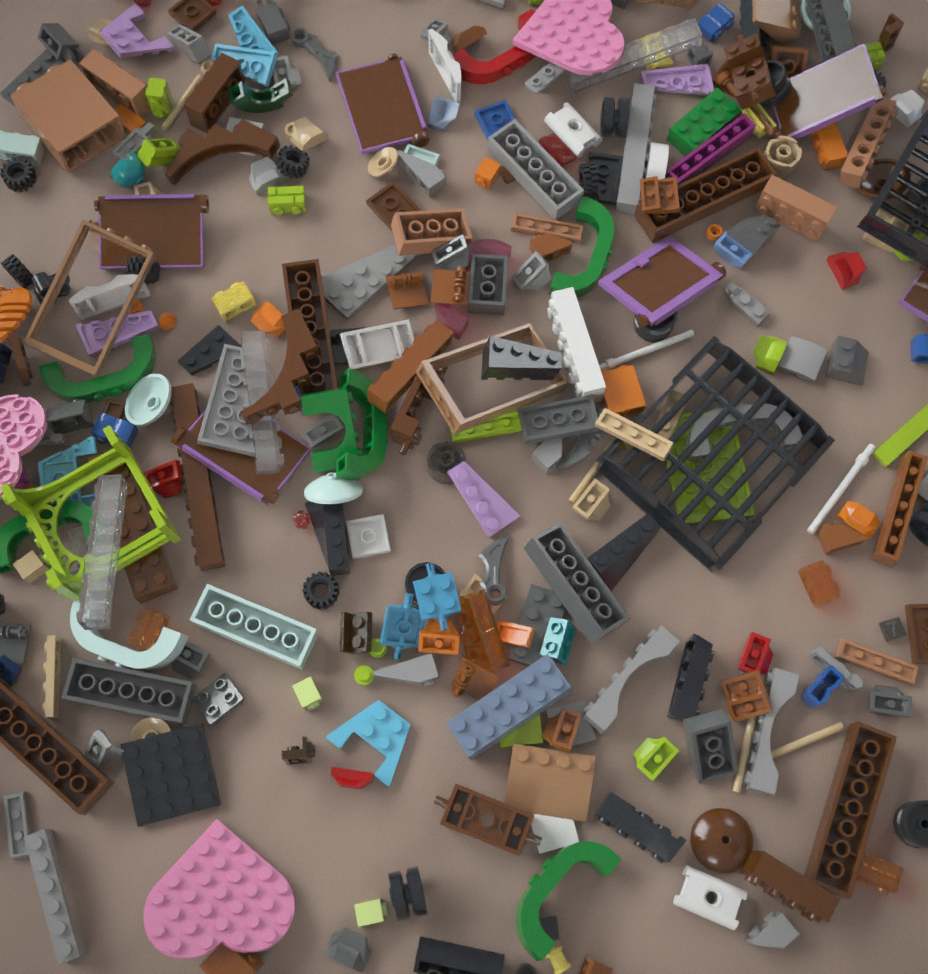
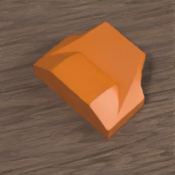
(268, 319)
(859, 518)
(437, 641)

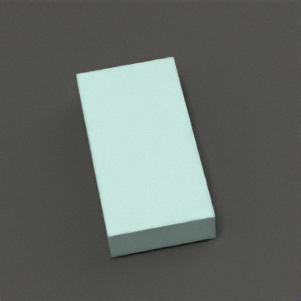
(423, 154)

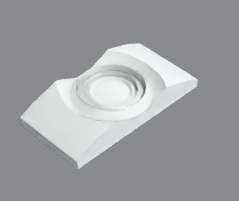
(445, 63)
(106, 296)
(377, 344)

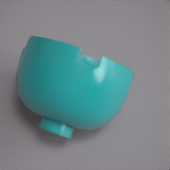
(129, 171)

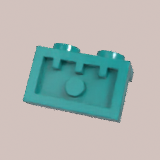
(558, 640)

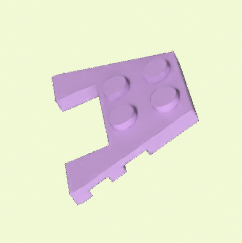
(128, 40)

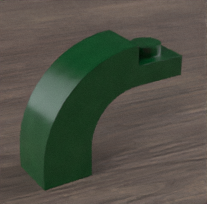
(260, 100)

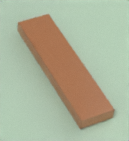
(538, 226)
(877, 662)

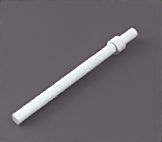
(612, 363)
(861, 461)

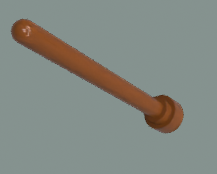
(725, 80)

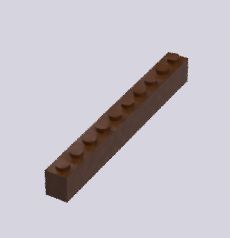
(197, 486)

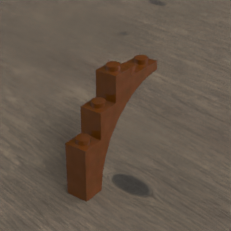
(220, 141)
(293, 374)

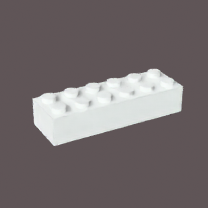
(575, 344)

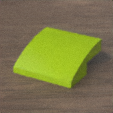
(525, 735)

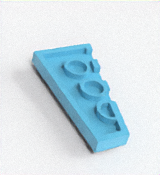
(248, 32)
(255, 63)

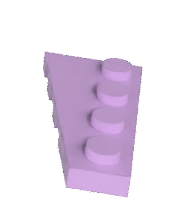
(684, 79)
(97, 332)
(485, 503)

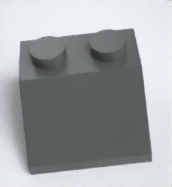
(754, 232)
(847, 361)
(70, 416)

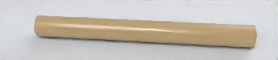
(180, 105)
(586, 480)
(807, 740)
(744, 754)

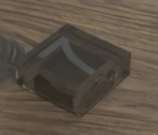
(892, 629)

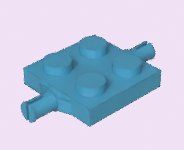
(437, 596)
(402, 626)

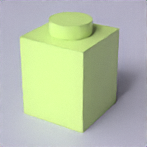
(307, 694)
(370, 912)

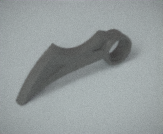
(326, 58)
(579, 450)
(492, 559)

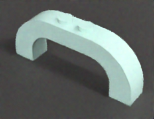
(161, 654)

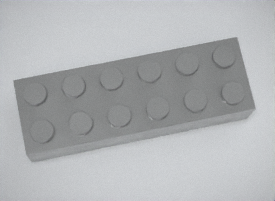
(535, 169)

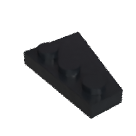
(609, 176)
(207, 351)

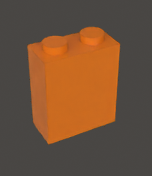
(622, 391)

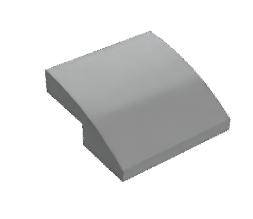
(803, 359)

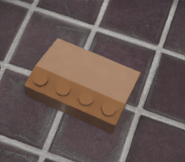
(778, 19)
(550, 782)

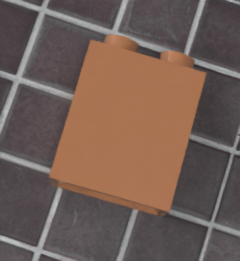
(68, 115)

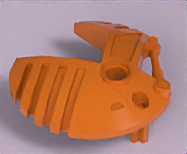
(13, 309)

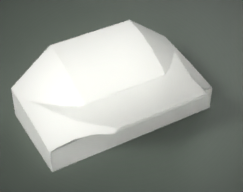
(909, 107)

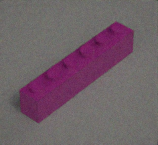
(712, 150)

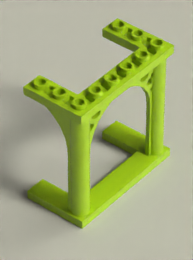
(35, 500)

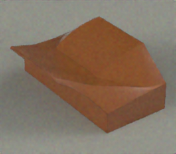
(467, 37)
(561, 729)

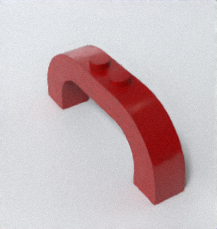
(497, 68)

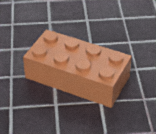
(116, 83)
(795, 208)
(429, 229)

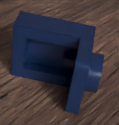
(9, 670)

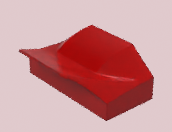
(846, 268)
(165, 478)
(756, 654)
(352, 778)

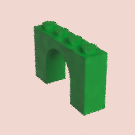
(337, 403)

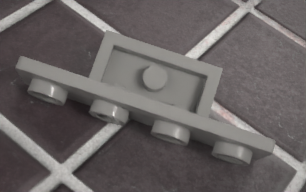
(544, 78)

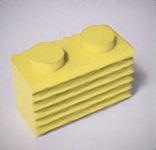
(233, 301)

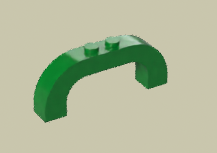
(599, 218)
(106, 385)
(374, 430)
(15, 530)
(527, 921)

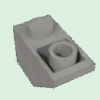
(547, 454)
(775, 932)

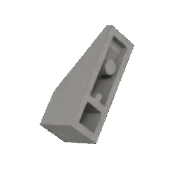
(190, 43)
(424, 173)
(414, 671)

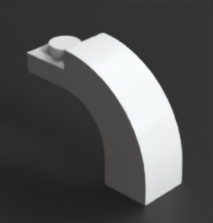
(657, 160)

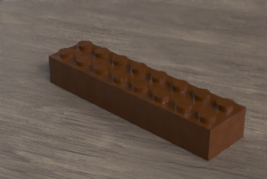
(710, 193)
(306, 293)
(151, 574)
(49, 753)
(850, 809)

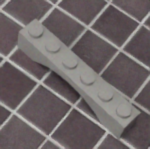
(605, 709)
(762, 773)
(61, 924)

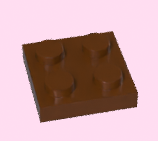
(192, 13)

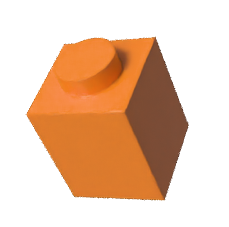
(487, 173)

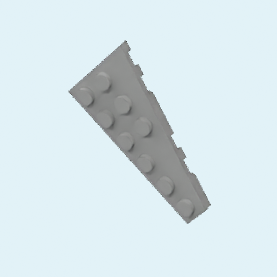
(359, 282)
(223, 422)

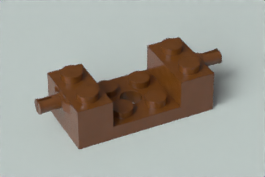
(746, 59)
(405, 427)
(510, 824)

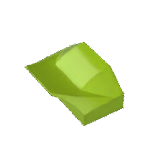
(769, 353)
(654, 756)

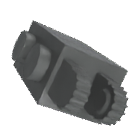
(272, 22)
(59, 42)

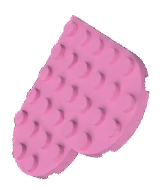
(573, 35)
(21, 429)
(217, 897)

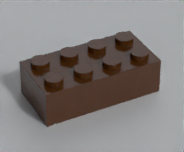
(211, 95)
(789, 886)

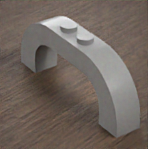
(761, 415)

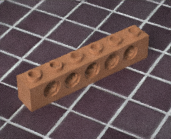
(868, 143)

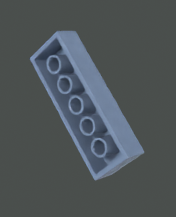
(509, 707)

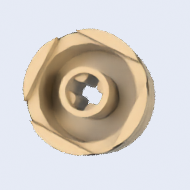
(783, 155)

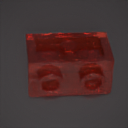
(557, 149)

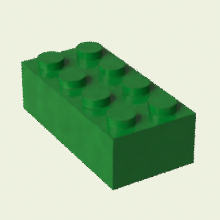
(703, 122)

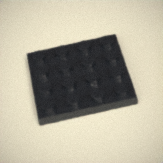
(170, 774)

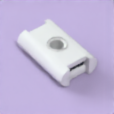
(573, 129)
(725, 903)

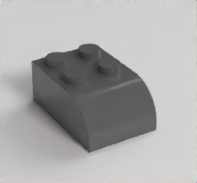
(488, 284)
(710, 746)

